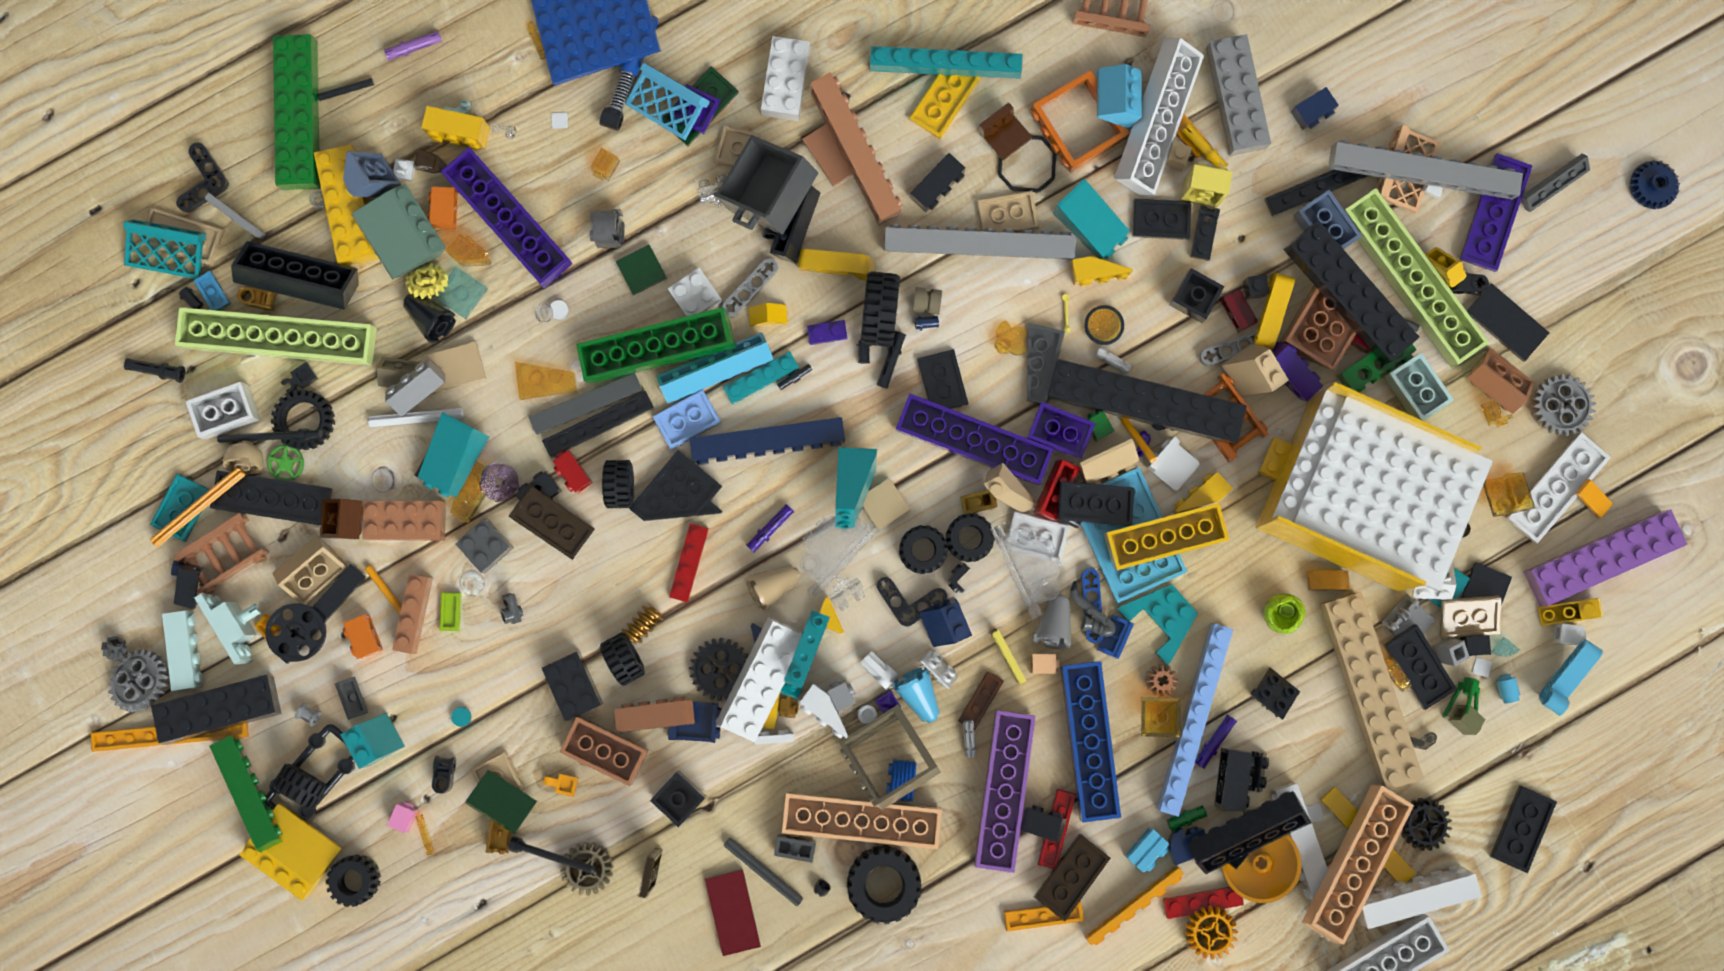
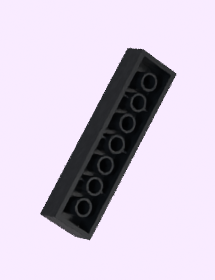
(1351, 293)

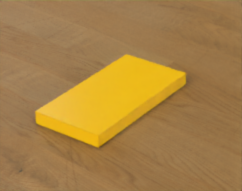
(943, 102)

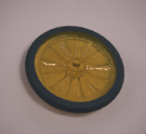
(1104, 325)

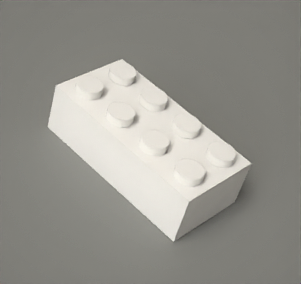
(785, 78)

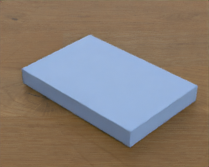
(686, 419)

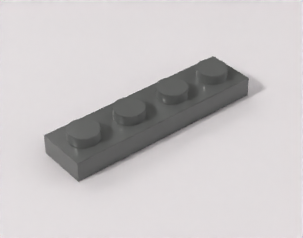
(1556, 182)

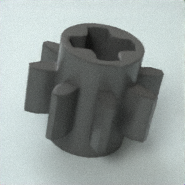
(114, 648)

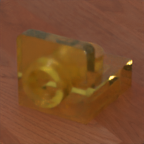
(1492, 413)

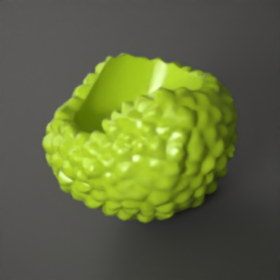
(1284, 613)

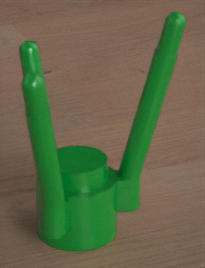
(1471, 688)

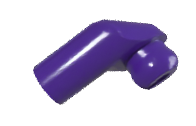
(1147, 438)

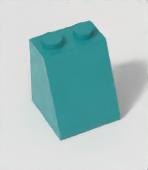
(372, 740)

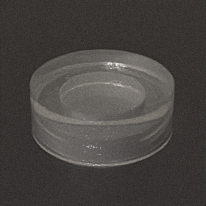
(543, 312)

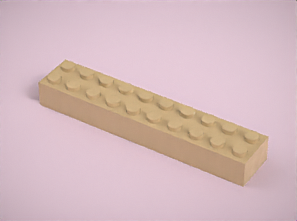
(1371, 691)

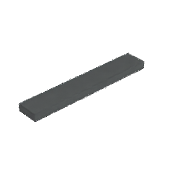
(585, 403)

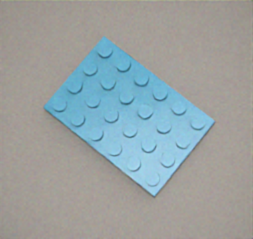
(1142, 577)

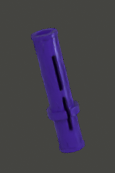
(764, 534)
(1216, 740)

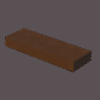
(981, 699)

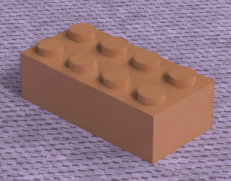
(404, 520)
(604, 750)

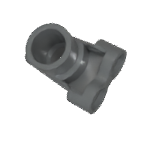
(512, 612)

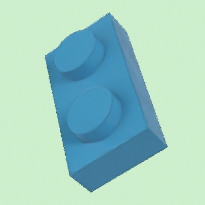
(212, 291)

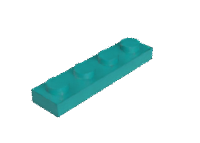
(761, 378)

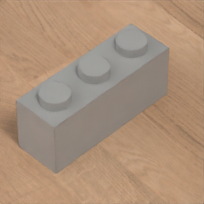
(414, 387)

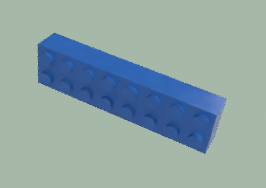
(1090, 741)

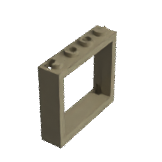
(869, 730)

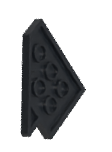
(678, 492)

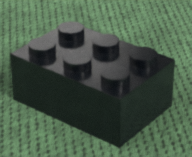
(572, 685)
(1234, 780)

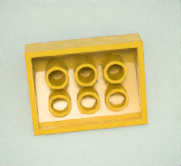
(299, 859)

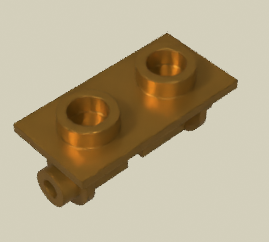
(788, 707)

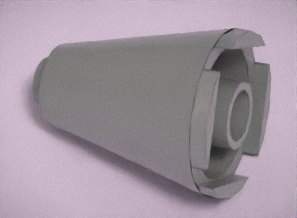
(1055, 624)

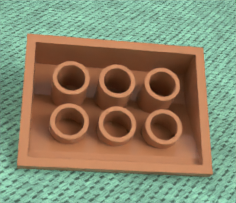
(1319, 331)

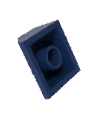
(945, 623)

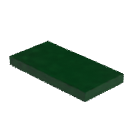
(714, 85)

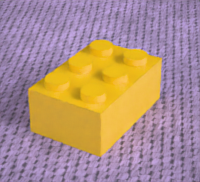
(455, 128)

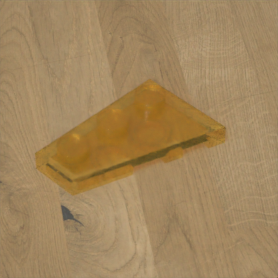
(543, 381)
(469, 496)

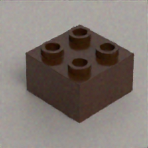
(341, 518)

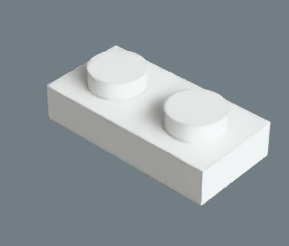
(783, 736)

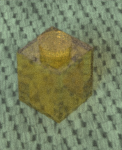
(604, 165)

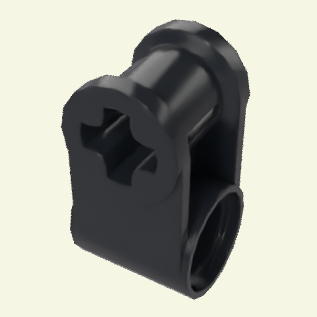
(1468, 285)
(443, 772)

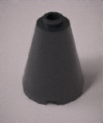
(429, 317)

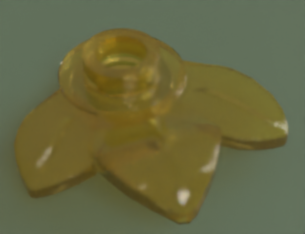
(1012, 337)

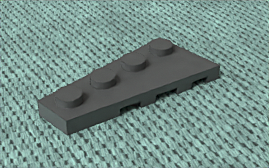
(1043, 352)

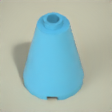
(919, 694)

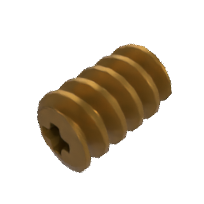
(642, 624)

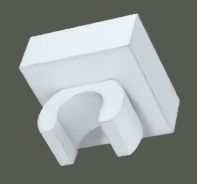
(404, 169)

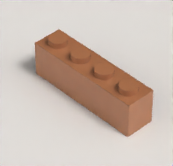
(412, 614)
(654, 715)

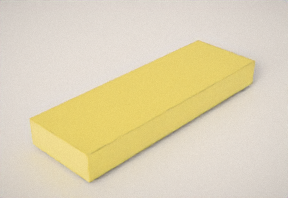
(999, 640)

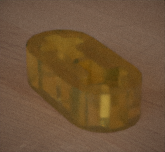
(1397, 674)

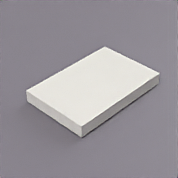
(1049, 529)

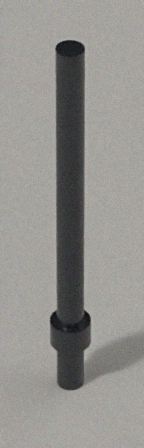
(301, 434)

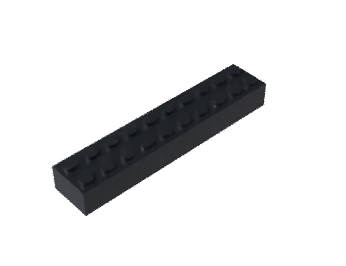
(1147, 402)

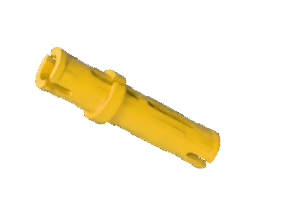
(1204, 147)

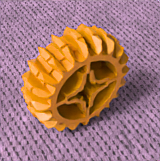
(1209, 941)

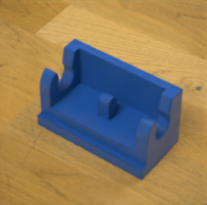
(1114, 644)

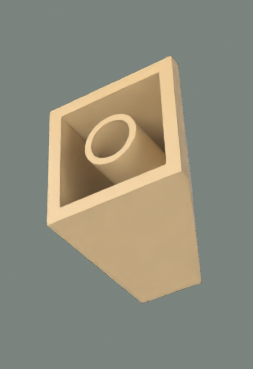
(1254, 371)

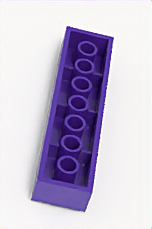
(506, 217)
(973, 439)

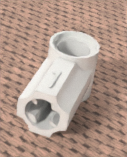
(882, 672)

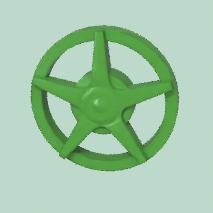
(285, 463)

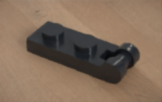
(1204, 233)

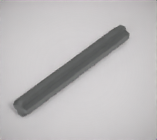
(763, 871)

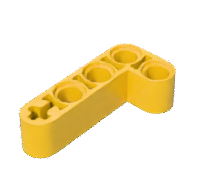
(836, 263)
(1269, 326)

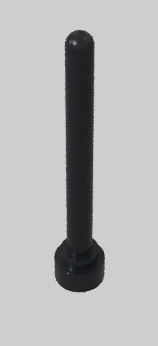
(517, 845)

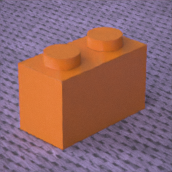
(443, 207)
(362, 636)

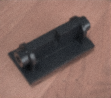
(1260, 764)

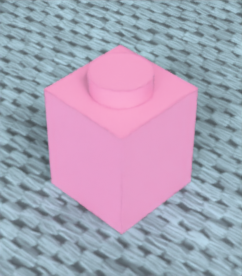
(403, 816)

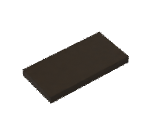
(551, 522)
(650, 872)
(1072, 877)

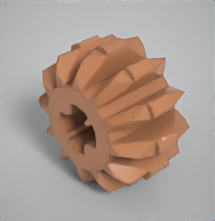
(1162, 688)

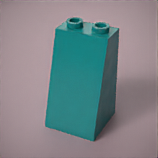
(1091, 220)
(451, 455)
(854, 477)

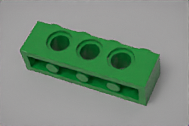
(1350, 378)

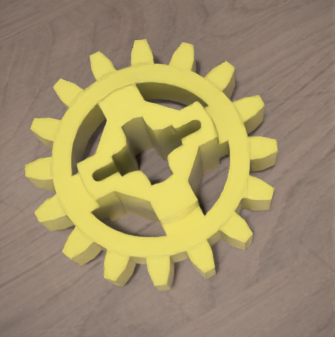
(427, 281)

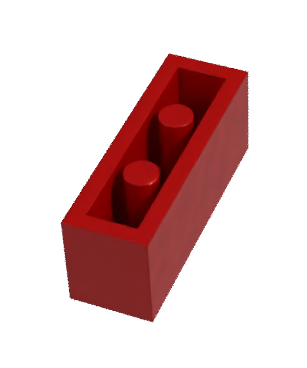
(1048, 499)

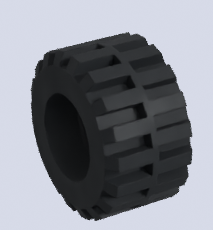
(618, 484)
(931, 534)
(957, 549)
(622, 659)
(299, 786)
(341, 891)

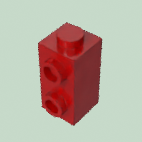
(572, 471)

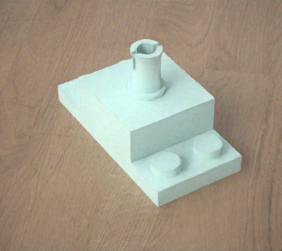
(230, 625)

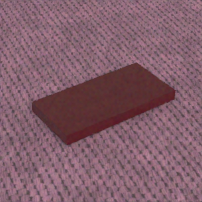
(733, 912)

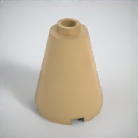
(771, 585)

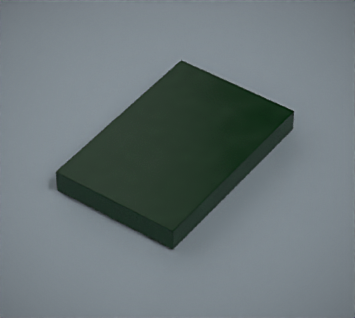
(501, 802)

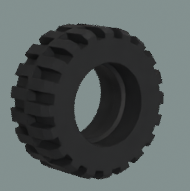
(880, 309)
(903, 903)

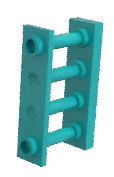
(804, 654)

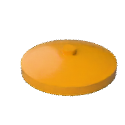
(1267, 872)

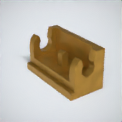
(497, 839)

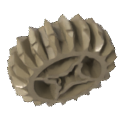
(577, 883)

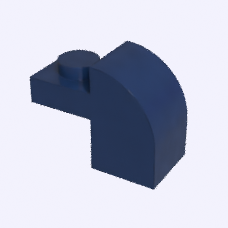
(1178, 845)

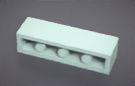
(182, 650)

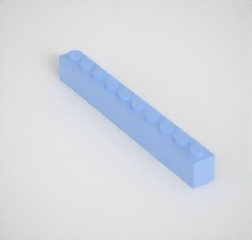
(1194, 719)

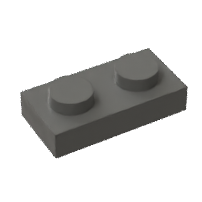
(351, 698)

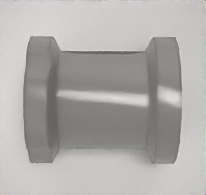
(308, 714)

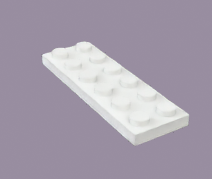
(1558, 485)

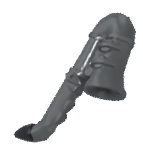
(1098, 622)

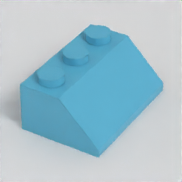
(1119, 94)

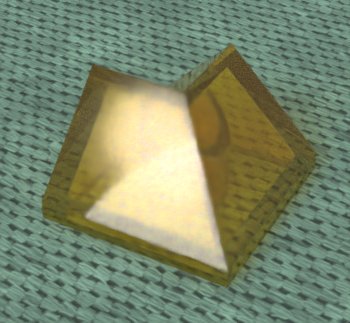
(1160, 717)

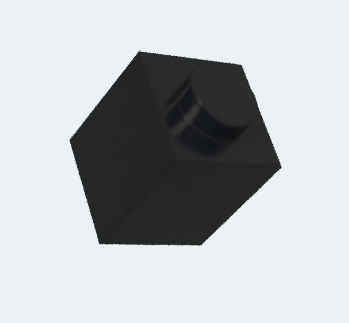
(1256, 287)
(1477, 645)

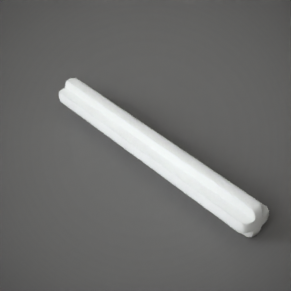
(413, 417)

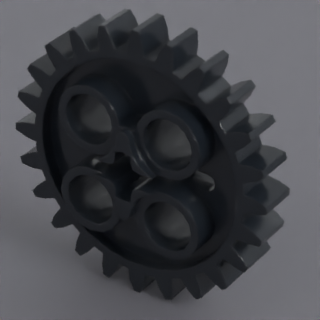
(708, 681)

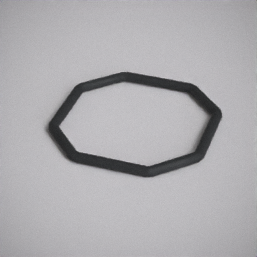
(1031, 189)

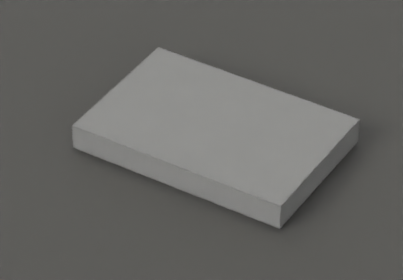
(235, 216)

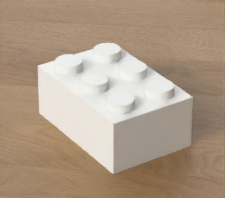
(222, 410)

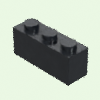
(938, 183)

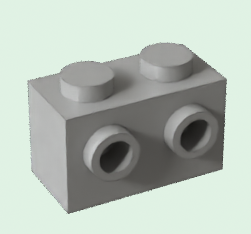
(841, 695)

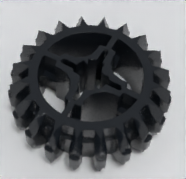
(1429, 839)

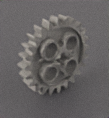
(1553, 417)
(137, 680)

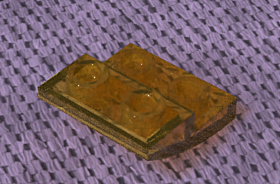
(1508, 494)

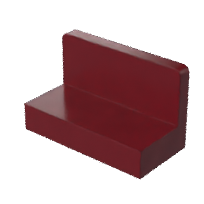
(1238, 310)

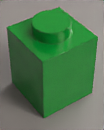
(1102, 427)

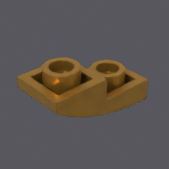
(1328, 580)

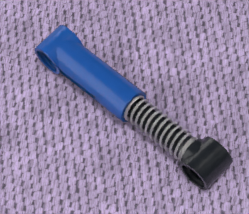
(612, 116)

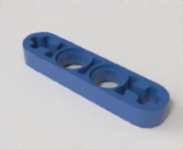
(1097, 603)

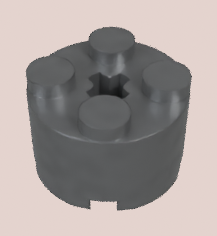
(607, 228)

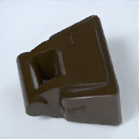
(428, 162)

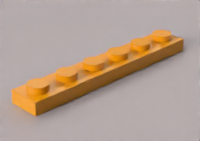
(1128, 911)

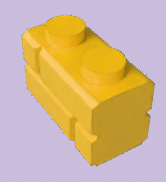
(1447, 266)

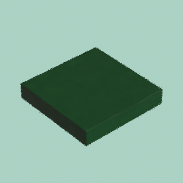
(641, 270)

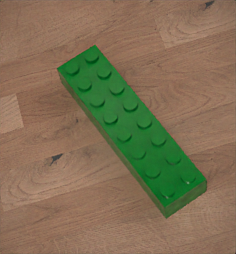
(296, 111)
(656, 345)

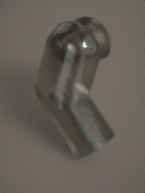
(1424, 742)

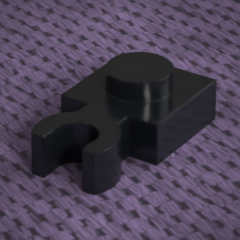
(302, 376)

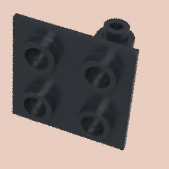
(1275, 693)

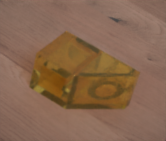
(466, 253)

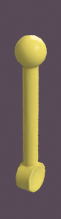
(1065, 298)

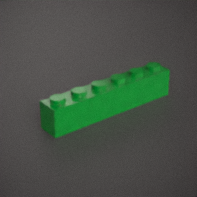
(246, 793)

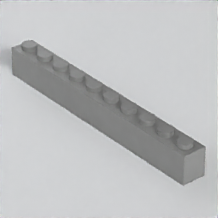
(1425, 170)
(979, 242)

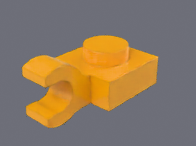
(564, 784)

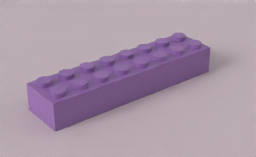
(1605, 557)
(1004, 791)

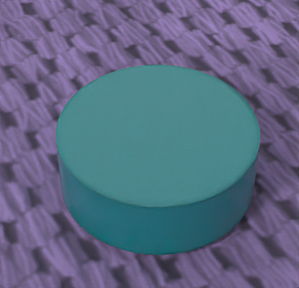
(461, 716)

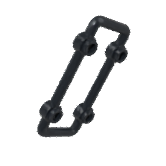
(317, 741)

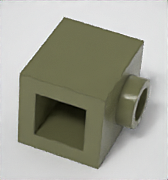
(1467, 723)

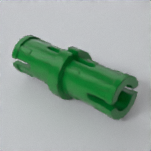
(1186, 818)

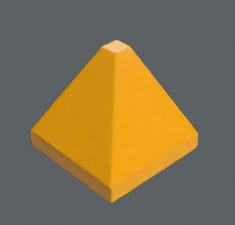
(261, 625)

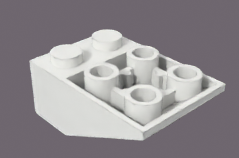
(821, 705)

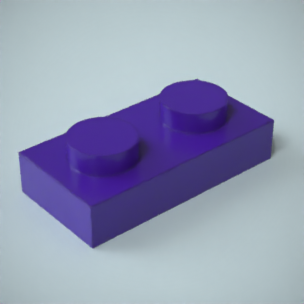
(827, 332)

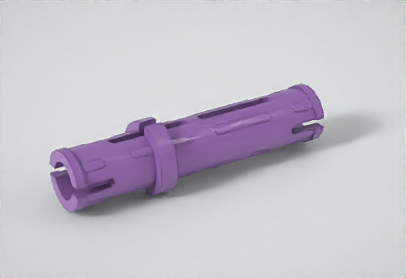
(407, 47)

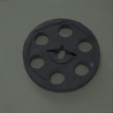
(305, 631)

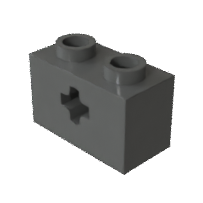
(795, 848)

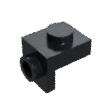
(958, 572)

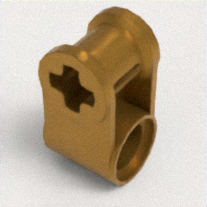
(260, 298)

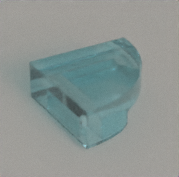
(1505, 648)

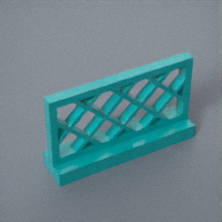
(163, 232)

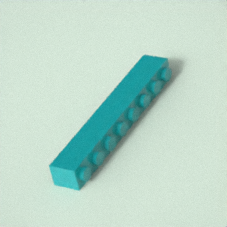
(946, 62)

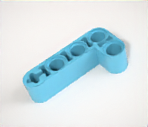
(1569, 676)

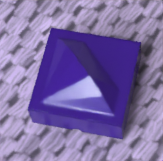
(887, 702)

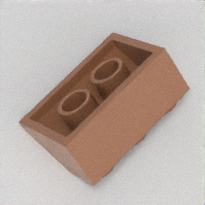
(1501, 381)

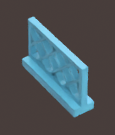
(677, 89)

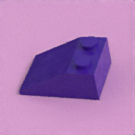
(1061, 430)

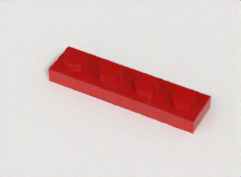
(689, 563)
(1187, 904)

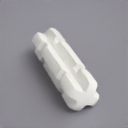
(1113, 360)

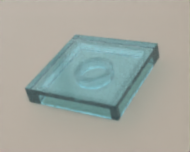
(461, 293)

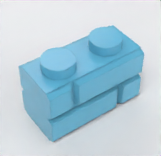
(1147, 850)

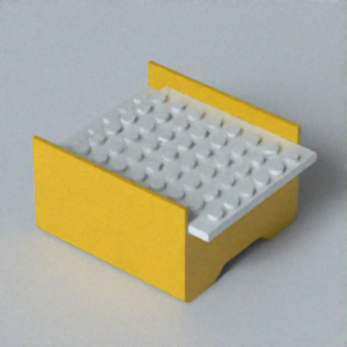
(1372, 489)

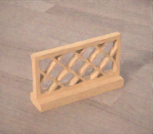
(1399, 142)

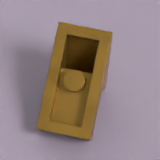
(978, 502)

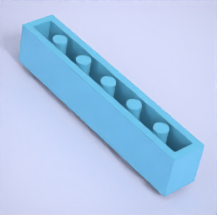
(714, 368)

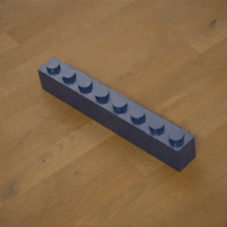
(767, 439)

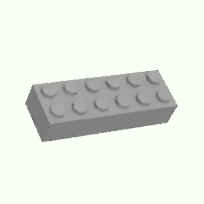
(1238, 95)

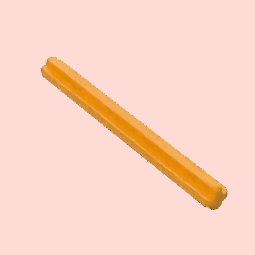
(198, 506)

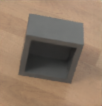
(484, 546)

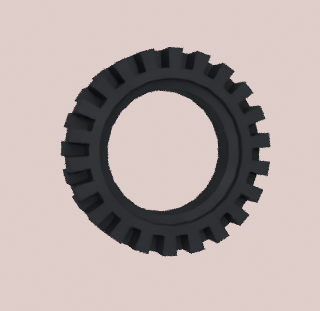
(289, 402)

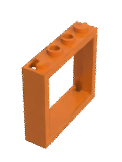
(1056, 143)

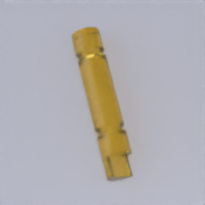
(536, 40)
(424, 834)

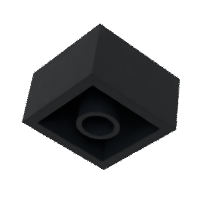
(1196, 295)
(678, 798)

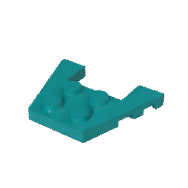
(1169, 612)

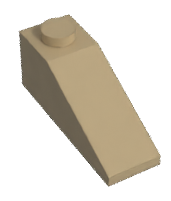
(1008, 489)

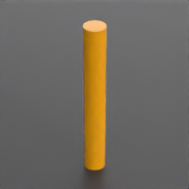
(1138, 439)
(384, 589)

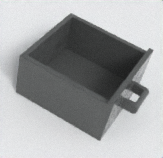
(766, 185)

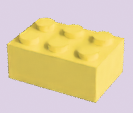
(1206, 185)

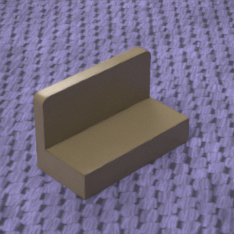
(391, 370)

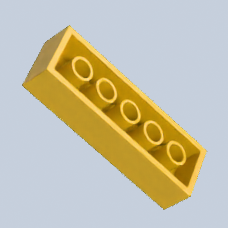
(348, 240)
(1166, 536)

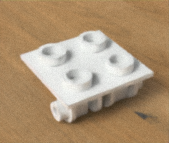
(934, 663)

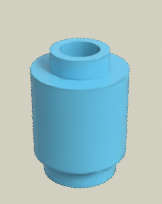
(1508, 688)

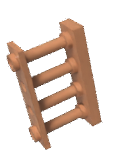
(1119, 24)
(221, 535)

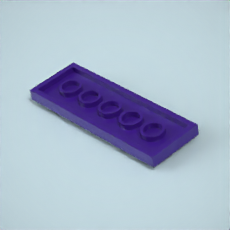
(1493, 221)

